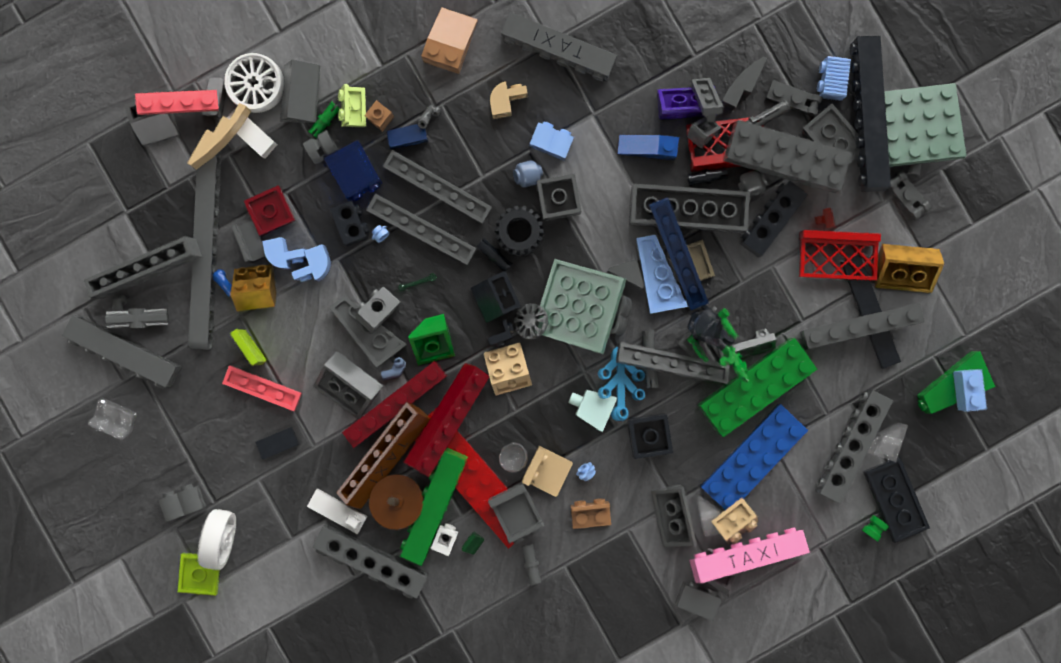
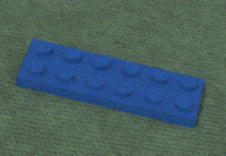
(754, 457)

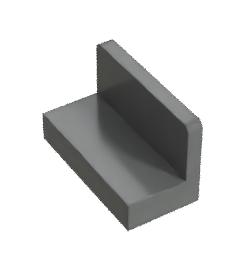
(249, 241)

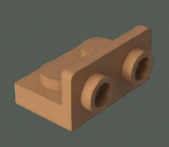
(590, 514)

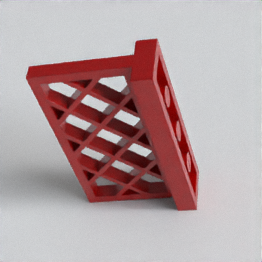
(714, 160)
(839, 238)

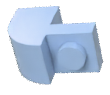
(278, 254)
(319, 264)

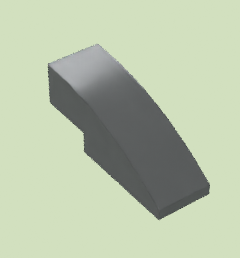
(743, 84)

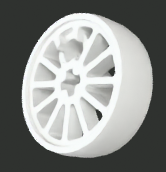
(275, 93)
(217, 539)

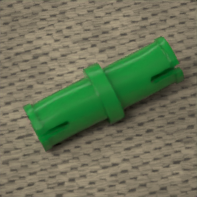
(324, 119)

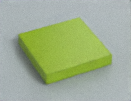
(248, 347)
(196, 579)

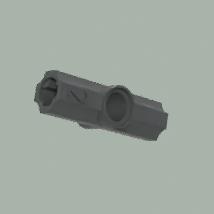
(136, 318)

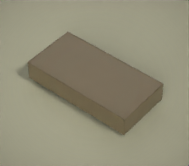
(701, 260)

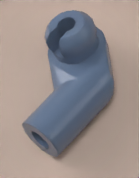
(396, 370)

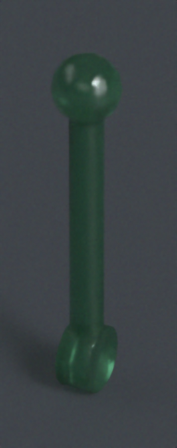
(432, 277)

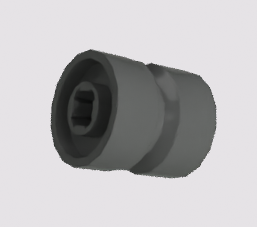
(327, 146)

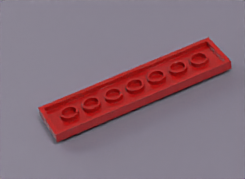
(478, 483)

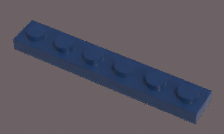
(679, 253)

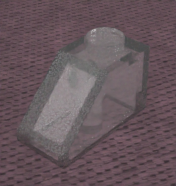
(888, 442)
(707, 513)

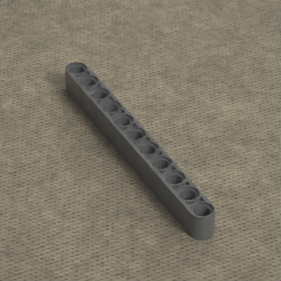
(206, 234)

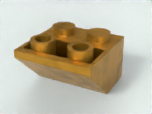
(253, 287)

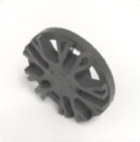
(531, 321)

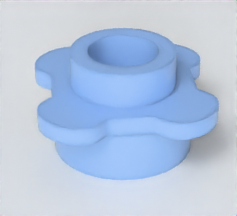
(586, 471)

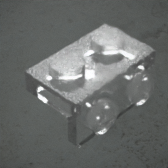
(113, 419)

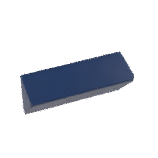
(406, 136)

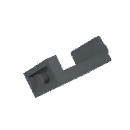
(516, 513)

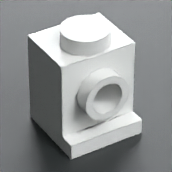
(441, 545)

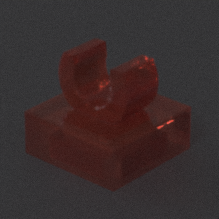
(827, 218)

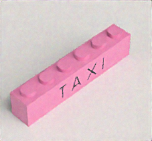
(748, 556)

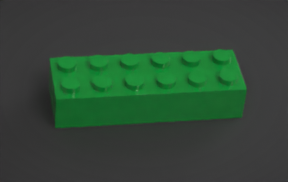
(768, 381)

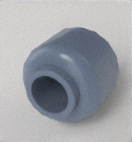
(527, 173)

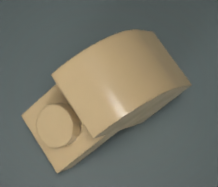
(501, 98)

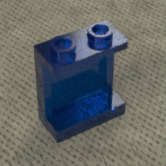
(353, 171)

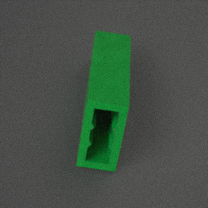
(942, 391)

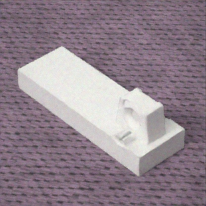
(337, 511)

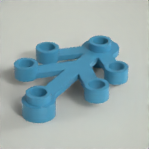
(622, 381)

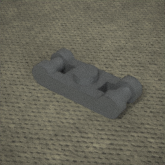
(908, 195)

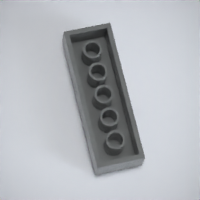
(787, 156)
(692, 207)

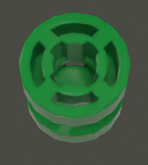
(875, 528)

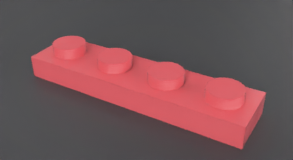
(176, 102)
(262, 388)

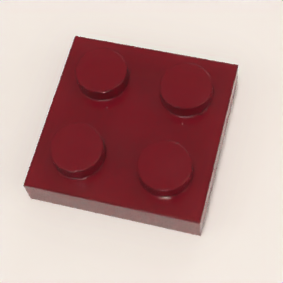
(269, 210)

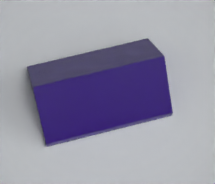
(678, 103)

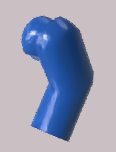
(220, 278)

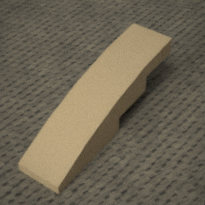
(214, 142)

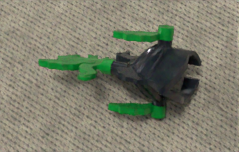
(708, 328)

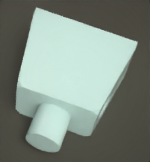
(593, 408)

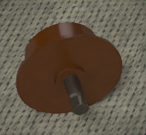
(396, 502)

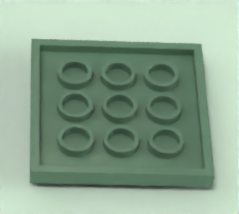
(924, 125)
(580, 305)

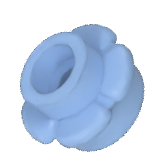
(380, 233)

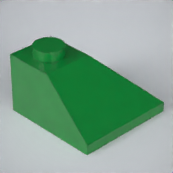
(432, 340)

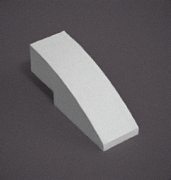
(255, 137)

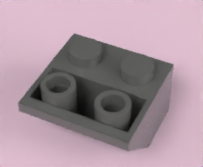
(151, 127)

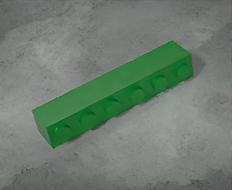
(434, 506)

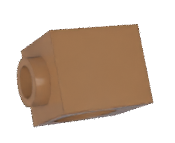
(379, 115)

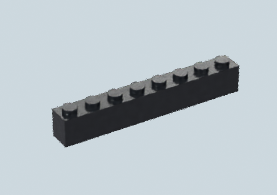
(870, 114)

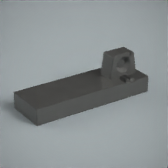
(707, 98)
(762, 342)

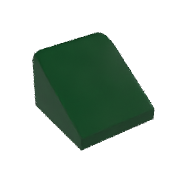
(472, 543)

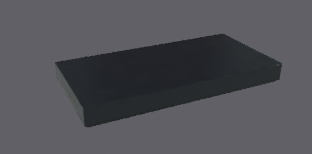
(896, 499)

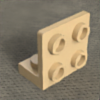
(507, 369)
(547, 471)
(736, 521)

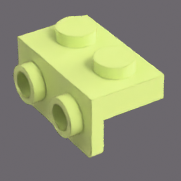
(352, 106)

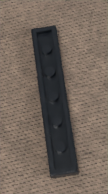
(868, 304)

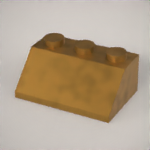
(908, 268)

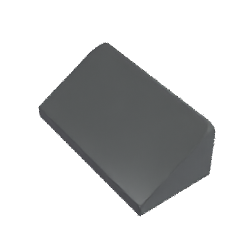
(219, 85)

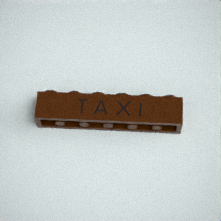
(383, 455)

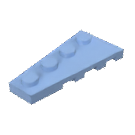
(659, 283)

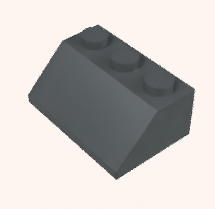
(347, 385)

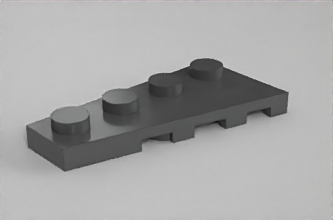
(377, 345)

